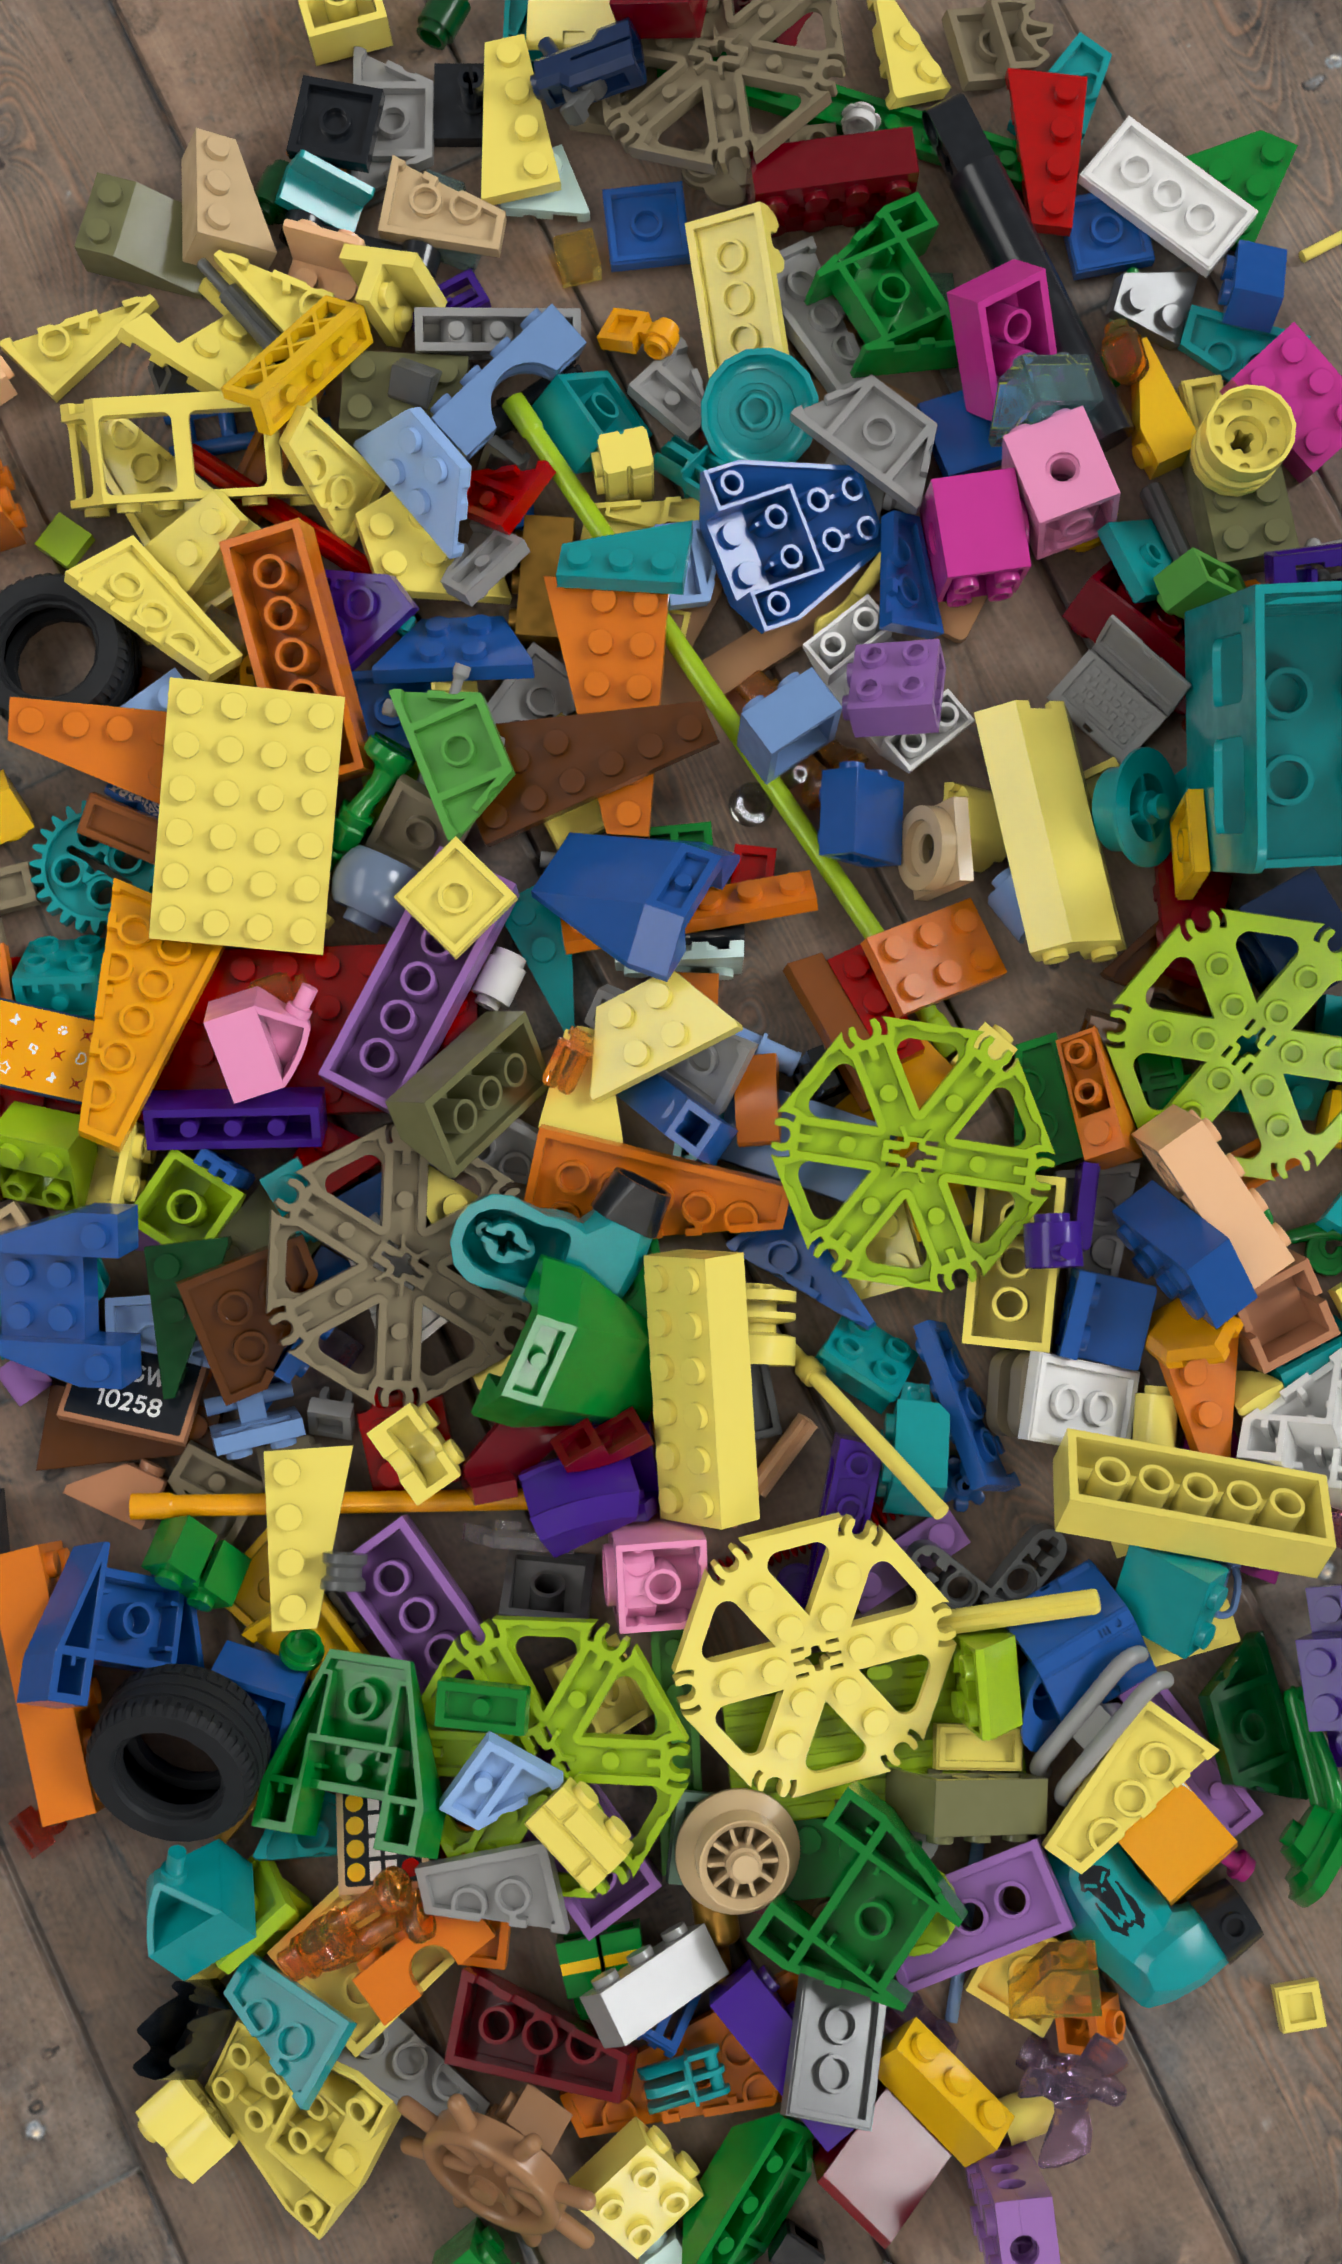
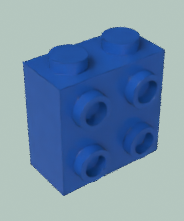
(861, 816)

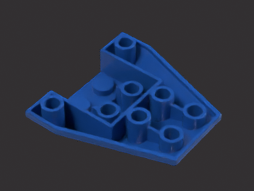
(785, 534)
(633, 894)

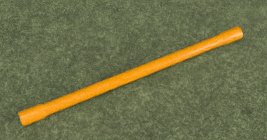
(169, 1505)

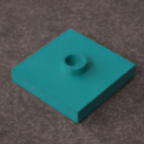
(1137, 555)

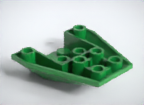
(575, 1357)

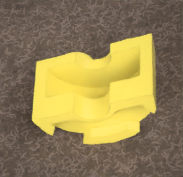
(984, 824)
(418, 1451)

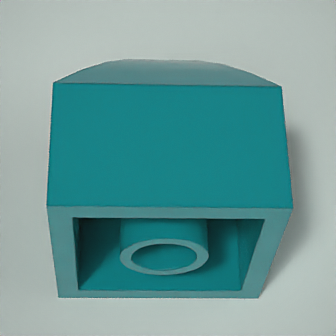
(199, 1907)

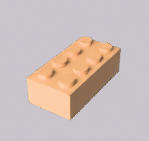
(1210, 1184)

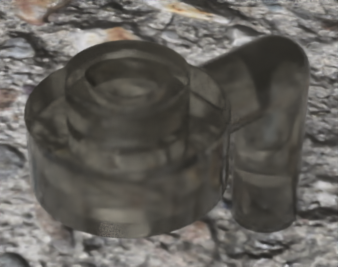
(758, 799)

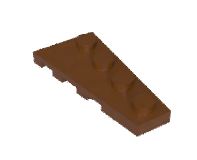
(76, 1444)

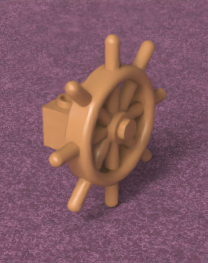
(502, 2162)

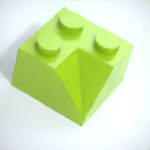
(185, 1202)

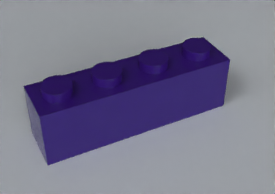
(212, 1120)
(763, 2026)

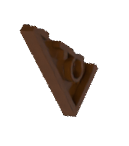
(1166, 988)

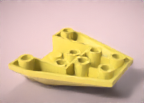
(307, 2156)

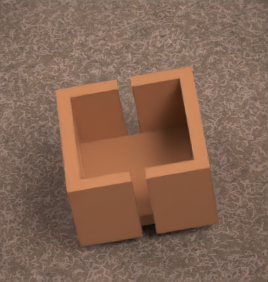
(1285, 1320)

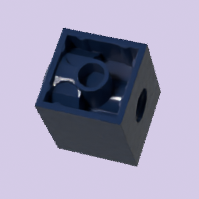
(1297, 898)

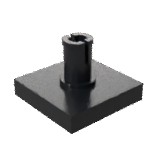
(458, 104)
(336, 122)

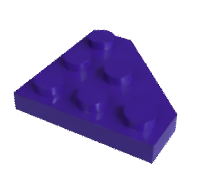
(368, 610)

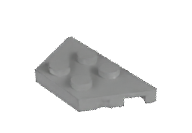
(406, 117)
(876, 436)

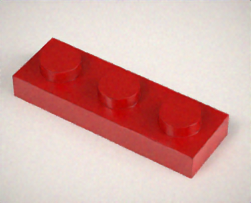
(868, 997)

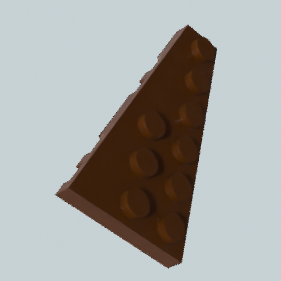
(587, 756)

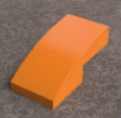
(758, 1102)

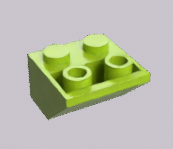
(44, 1157)
(986, 1682)

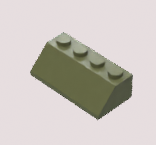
(470, 1091)

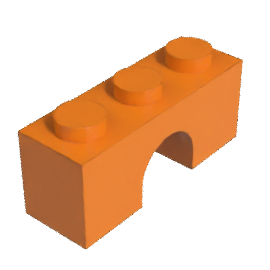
(388, 1977)

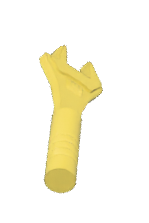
(862, 588)

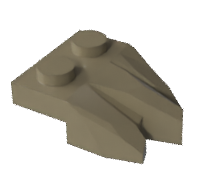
(994, 38)

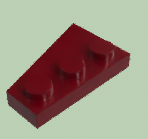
(1210, 896)

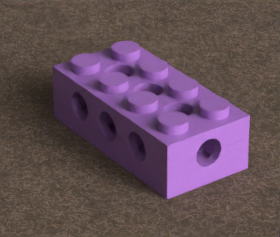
(1002, 1929)
(1013, 2208)

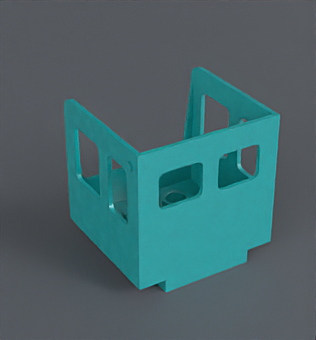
(1267, 724)

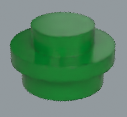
(302, 1650)

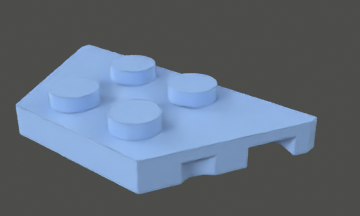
(422, 473)

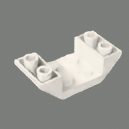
(835, 648)

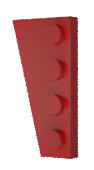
(1048, 132)

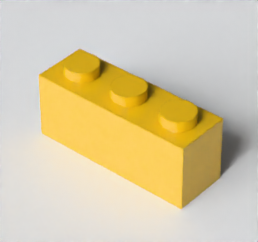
(942, 2093)

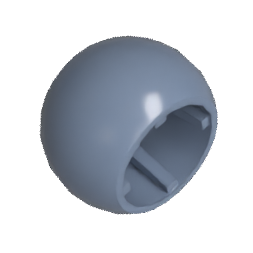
(367, 886)

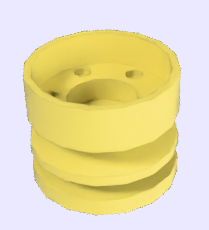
(1247, 419)
(765, 1344)

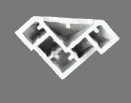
(1301, 1428)

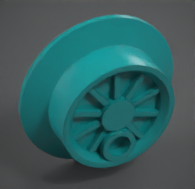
(1135, 807)

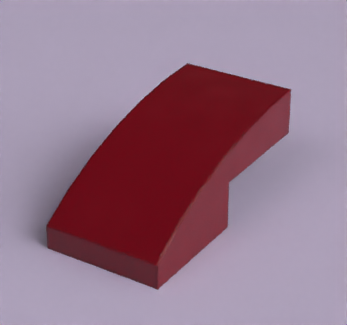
(589, 1447)

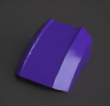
(579, 1505)

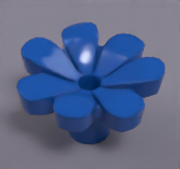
(955, 1491)

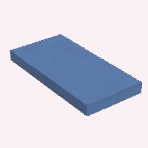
(820, 1178)

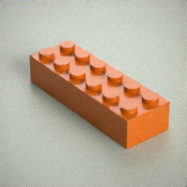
(294, 625)
(51, 1736)

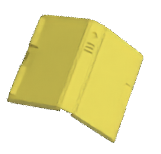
(565, 21)

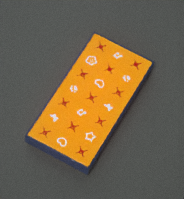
(44, 1051)

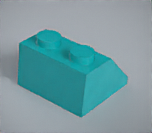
(581, 408)

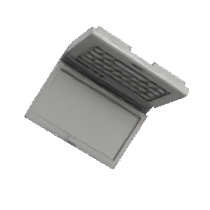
(1120, 690)

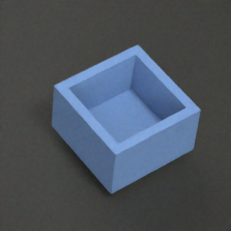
(788, 724)

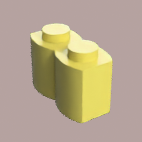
(187, 2128)

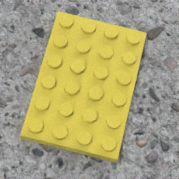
(246, 816)

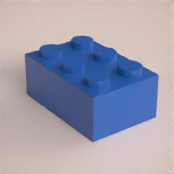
(1184, 1255)

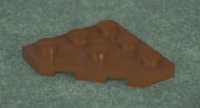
(231, 1317)

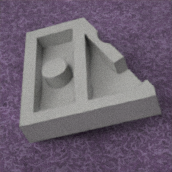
(483, 563)

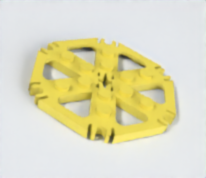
(792, 1633)

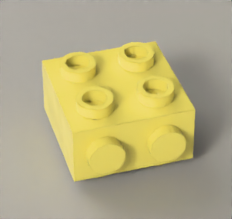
(639, 2186)

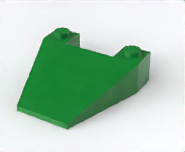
(359, 1737)

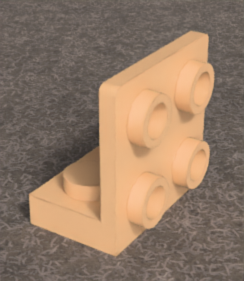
(317, 255)

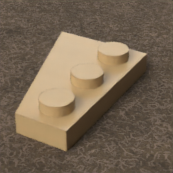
(431, 212)

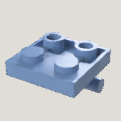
(255, 1425)

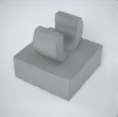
(331, 1417)

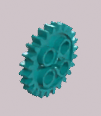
(80, 898)

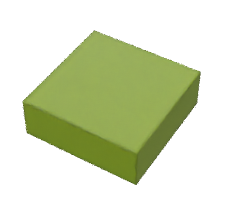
(64, 541)

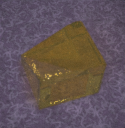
(577, 257)

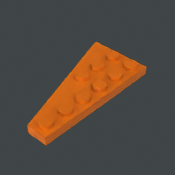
(614, 663)
(747, 2081)

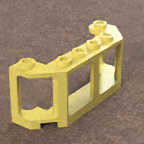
(179, 408)

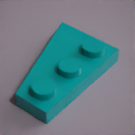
(1221, 346)
(629, 561)
(291, 2024)

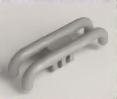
(1097, 1724)

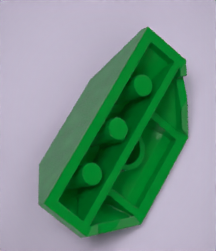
(748, 2191)

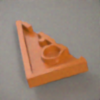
(1205, 1401)

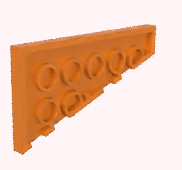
(100, 740)
(705, 1198)

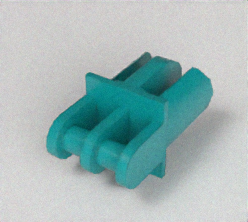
(683, 464)
(674, 2080)

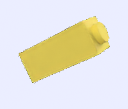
(578, 1110)

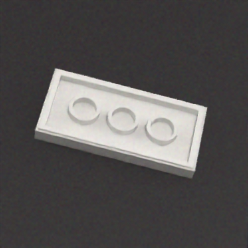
(1167, 196)

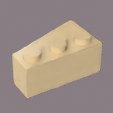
(221, 204)

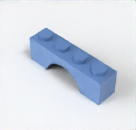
(541, 349)

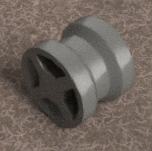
(344, 1571)

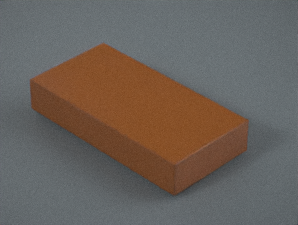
(119, 827)

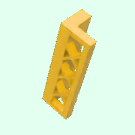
(308, 365)

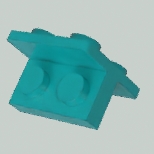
(867, 1363)

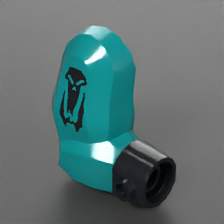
(1145, 1943)

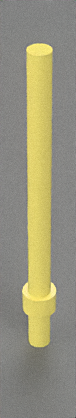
(813, 1374)

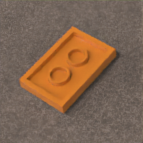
(933, 958)

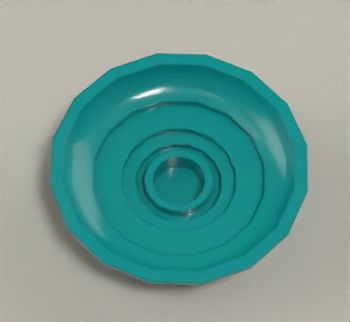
(751, 405)

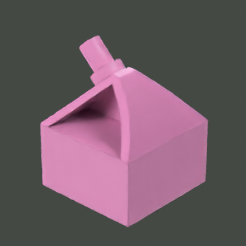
(258, 1038)

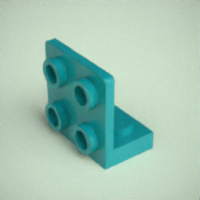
(60, 974)

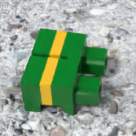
(582, 1960)

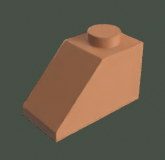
(112, 1489)

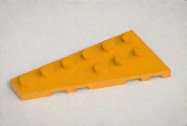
(139, 1014)

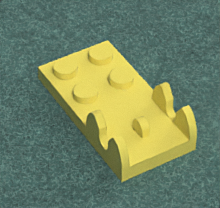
(737, 282)

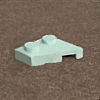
(566, 202)

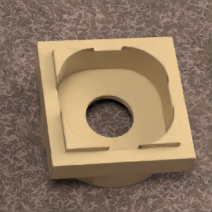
(952, 857)

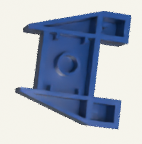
(53, 1296)
(104, 1621)

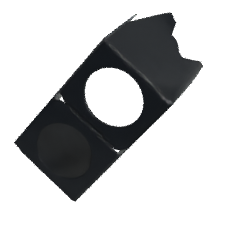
(174, 2021)

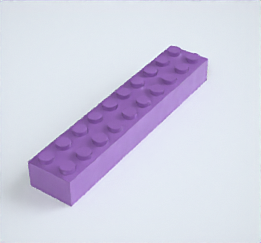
(416, 1617)

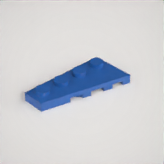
(975, 1444)

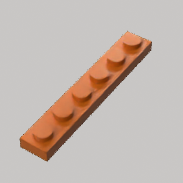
(733, 905)

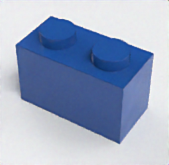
(1253, 285)

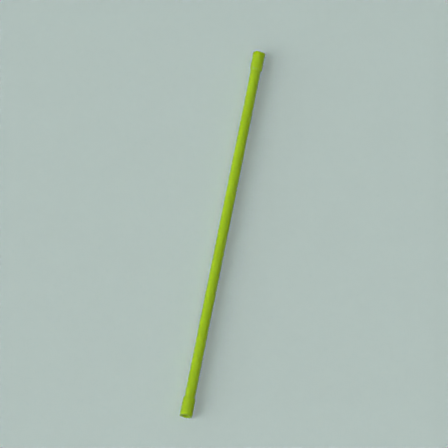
(532, 430)

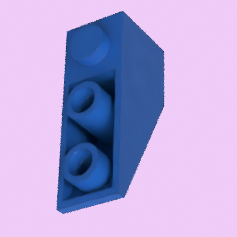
(680, 1118)

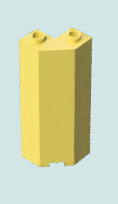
(1049, 832)

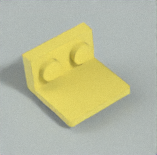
(122, 1175)

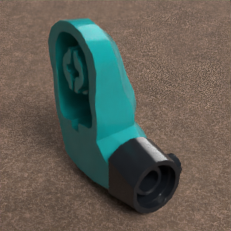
(503, 1236)

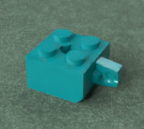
(921, 1436)

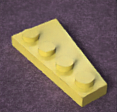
(515, 136)
(191, 543)
(151, 603)
(302, 1520)

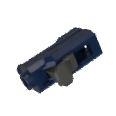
(589, 70)

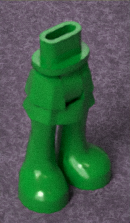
(356, 816)

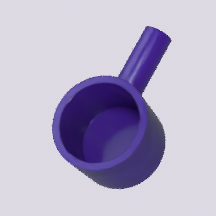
(1053, 1242)

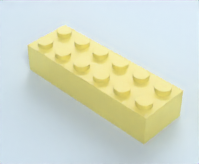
(702, 1387)
(1172, 1503)

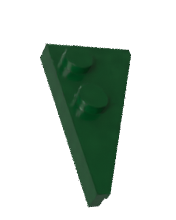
(171, 1321)

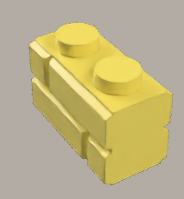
(624, 466)
(580, 1833)

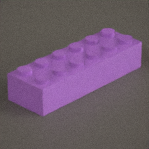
(405, 1010)

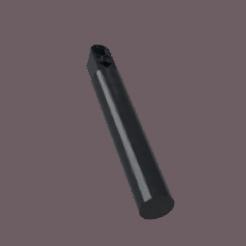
(1008, 234)

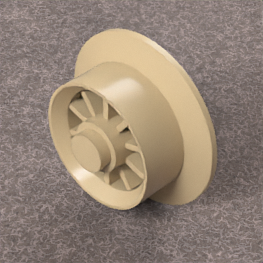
(737, 1851)

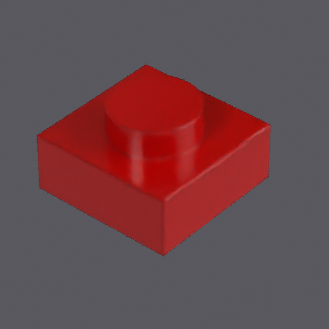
(754, 863)

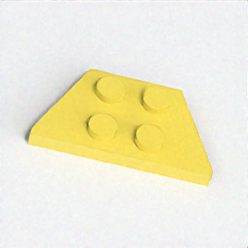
(652, 1031)

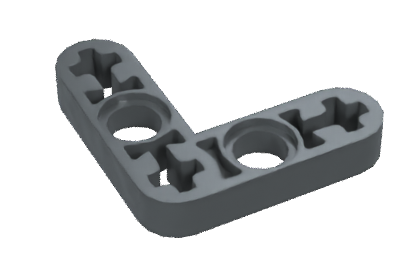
(996, 1587)

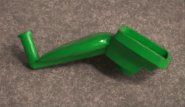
(1314, 1841)

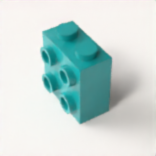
(1173, 1597)

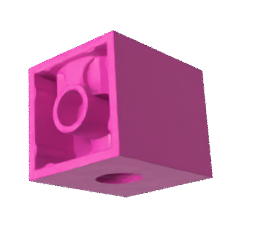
(976, 536)

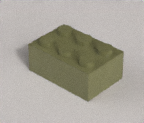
(366, 387)
(1242, 526)

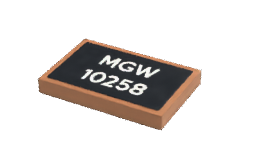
(140, 1405)

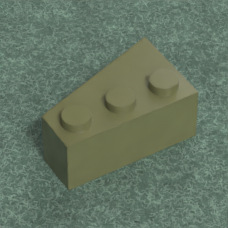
(969, 1804)

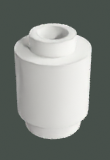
(499, 979)

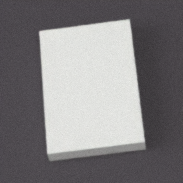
(1076, 1396)

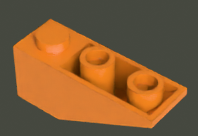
(1097, 1101)

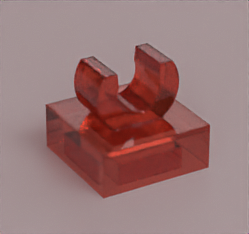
(30, 1832)

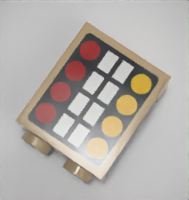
(355, 1840)

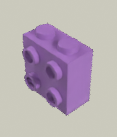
(895, 688)

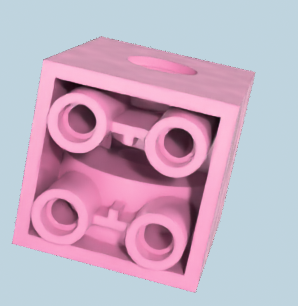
(1061, 480)
(653, 1573)

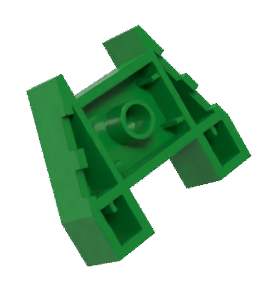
(891, 293)
(873, 1912)

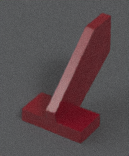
(497, 1460)

